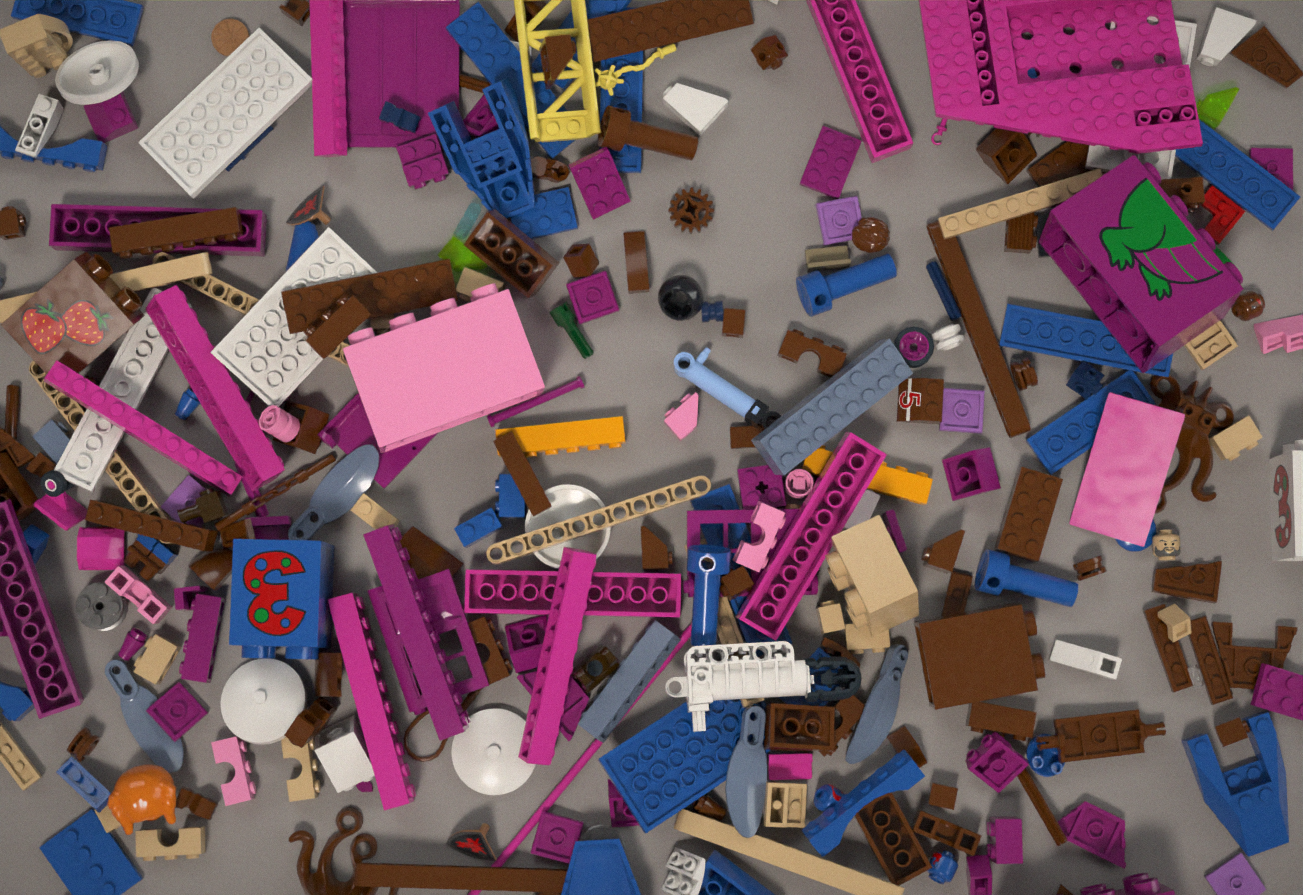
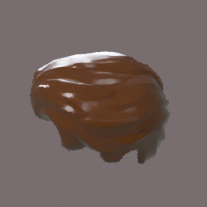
(870, 235)

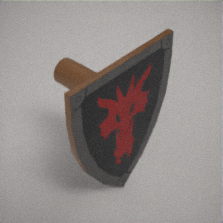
(309, 209)
(473, 843)

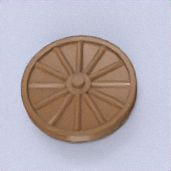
(228, 36)

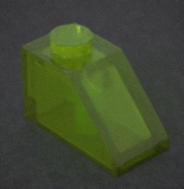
(1214, 106)
(460, 256)

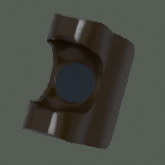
(595, 668)

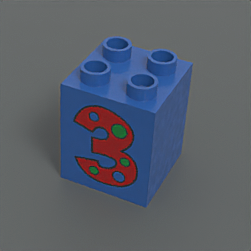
(281, 597)

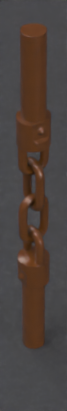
(249, 507)

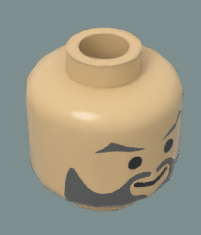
(1166, 545)

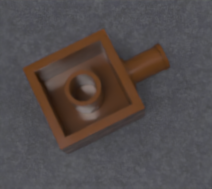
(1187, 189)

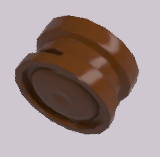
(1024, 374)
(1089, 565)
(83, 744)

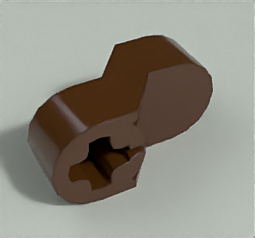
(556, 170)

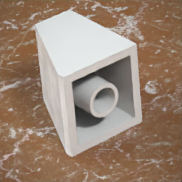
(344, 754)

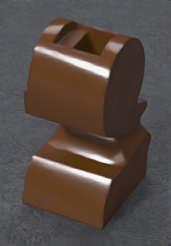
(196, 803)

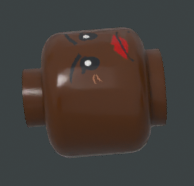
(1248, 306)

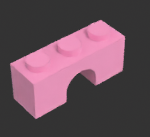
(755, 554)
(133, 588)
(241, 787)

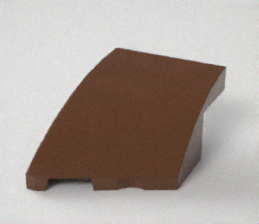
(328, 675)

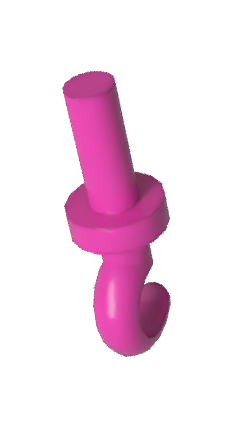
(941, 128)

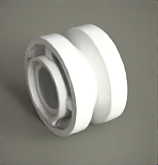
(948, 337)

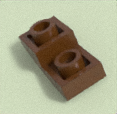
(833, 647)

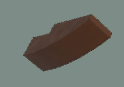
(636, 262)

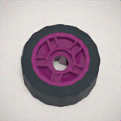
(924, 347)

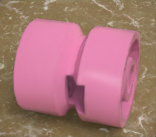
(279, 423)
(798, 483)

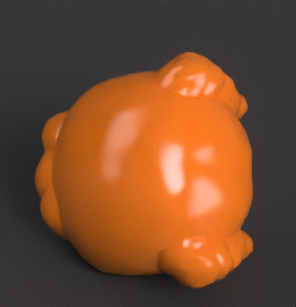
(143, 795)

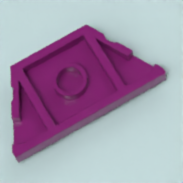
(574, 703)
(1096, 832)

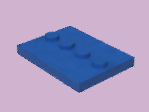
(90, 859)

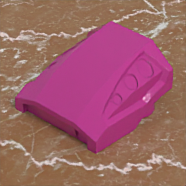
(100, 548)

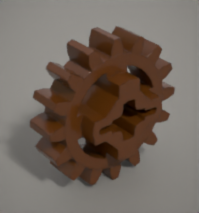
(683, 213)

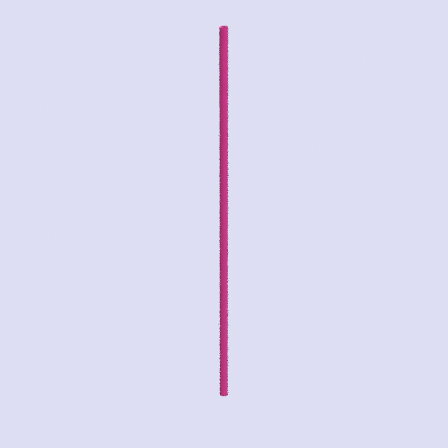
(573, 772)

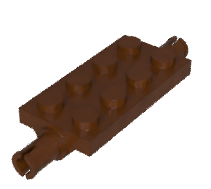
(1099, 735)

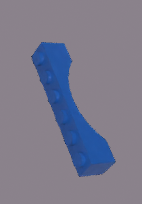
(82, 153)
(15, 702)
(895, 775)

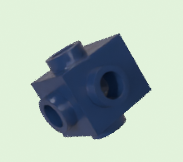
(1085, 380)

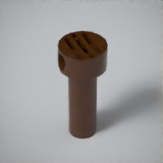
(619, 130)

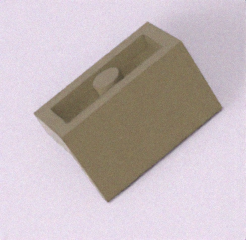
(827, 258)

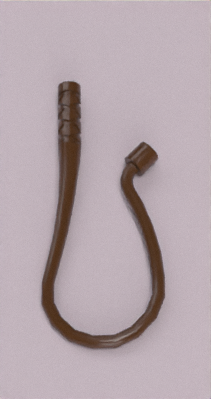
(465, 704)

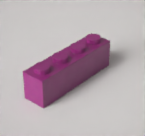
(202, 638)

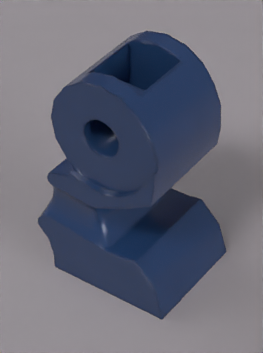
(399, 117)

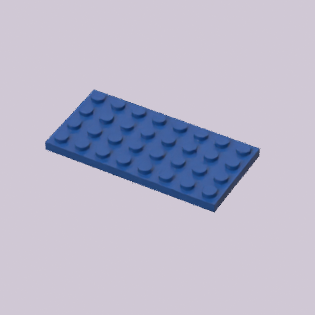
(671, 764)

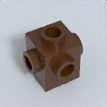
(769, 53)

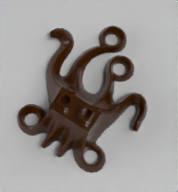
(1193, 437)
(323, 881)

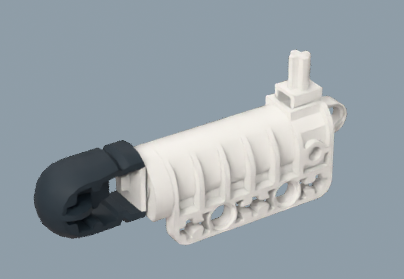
(758, 677)

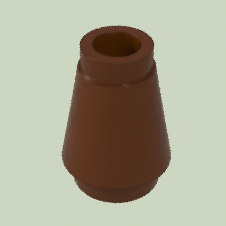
(709, 807)

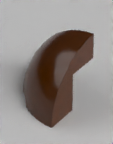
(213, 567)

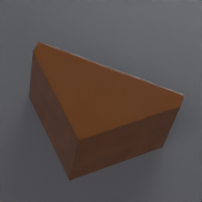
(903, 740)

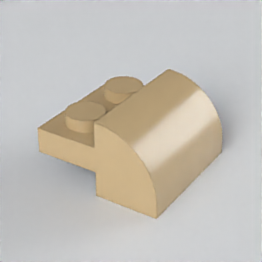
(785, 804)

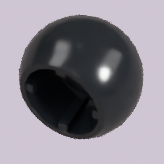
(676, 304)

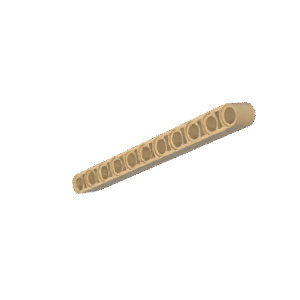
(137, 279)
(230, 295)
(126, 472)
(590, 527)
(783, 856)

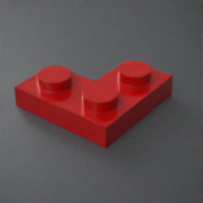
(1225, 214)

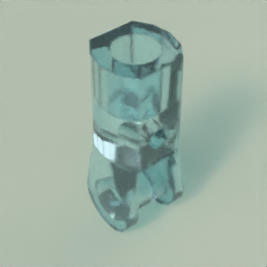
(467, 221)

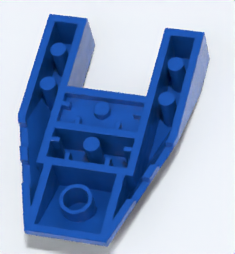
(497, 162)
(1250, 796)

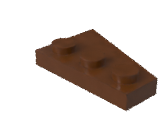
(1268, 58)
(1189, 582)

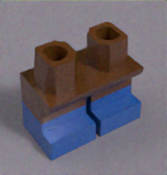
(152, 553)

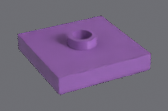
(838, 219)
(962, 411)
(184, 497)
(1235, 878)

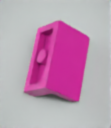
(790, 766)

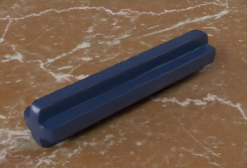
(943, 291)

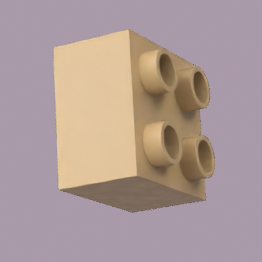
(875, 575)

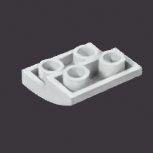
(685, 873)

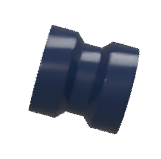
(712, 311)

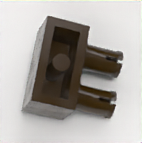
(208, 506)

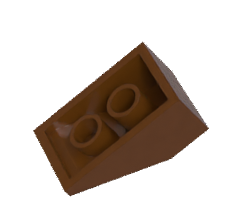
(799, 727)

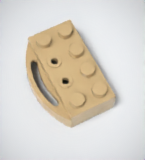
(36, 44)

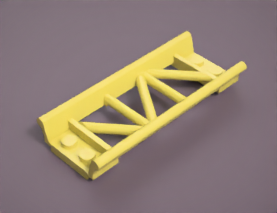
(554, 125)

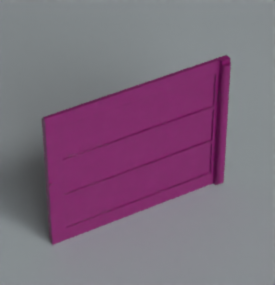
(401, 57)

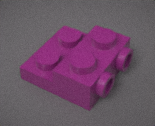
(423, 161)
(995, 762)

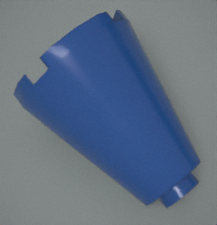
(302, 239)

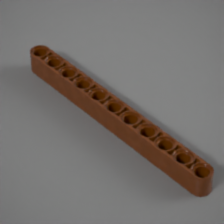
(979, 332)
(459, 877)

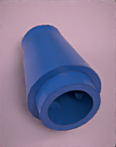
(187, 404)

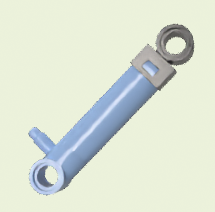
(752, 410)

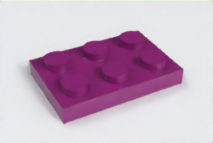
(830, 162)
(599, 183)
(1279, 691)

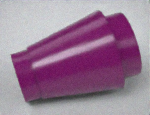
(132, 643)

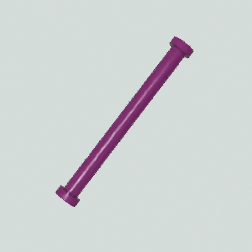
(535, 401)

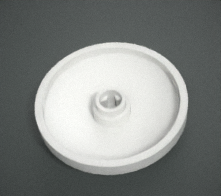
(97, 72)
(567, 503)
(263, 700)
(489, 752)

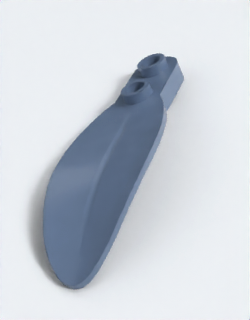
(338, 491)
(880, 707)
(142, 726)
(747, 774)

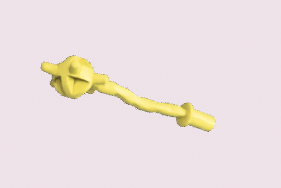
(608, 78)

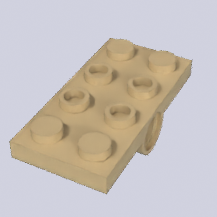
(1211, 345)

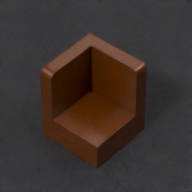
(297, 11)
(581, 260)
(733, 323)
(41, 464)
(942, 796)

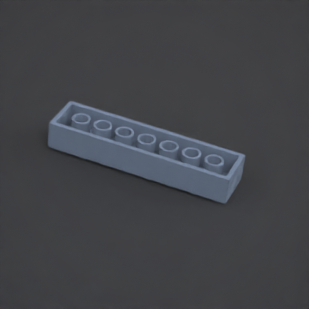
(832, 407)

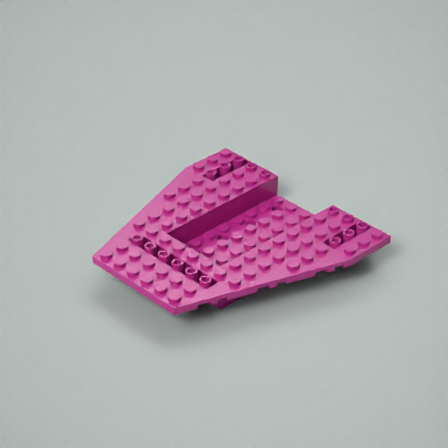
(983, 63)

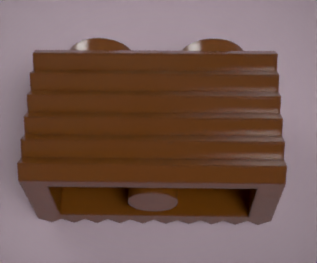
(1019, 234)

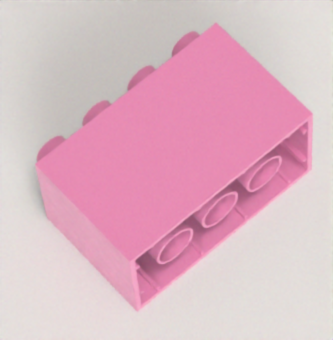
(443, 367)

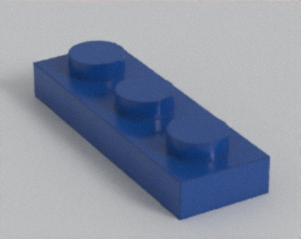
(84, 784)

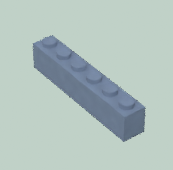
(628, 681)

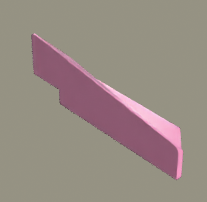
(1279, 333)

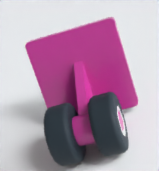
(57, 503)

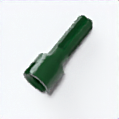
(565, 318)

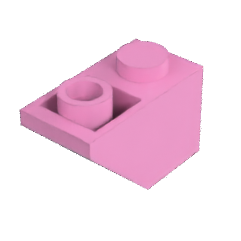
(684, 418)

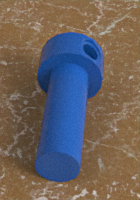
(819, 291)
(997, 573)
(706, 590)

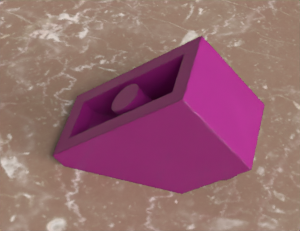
(978, 875)

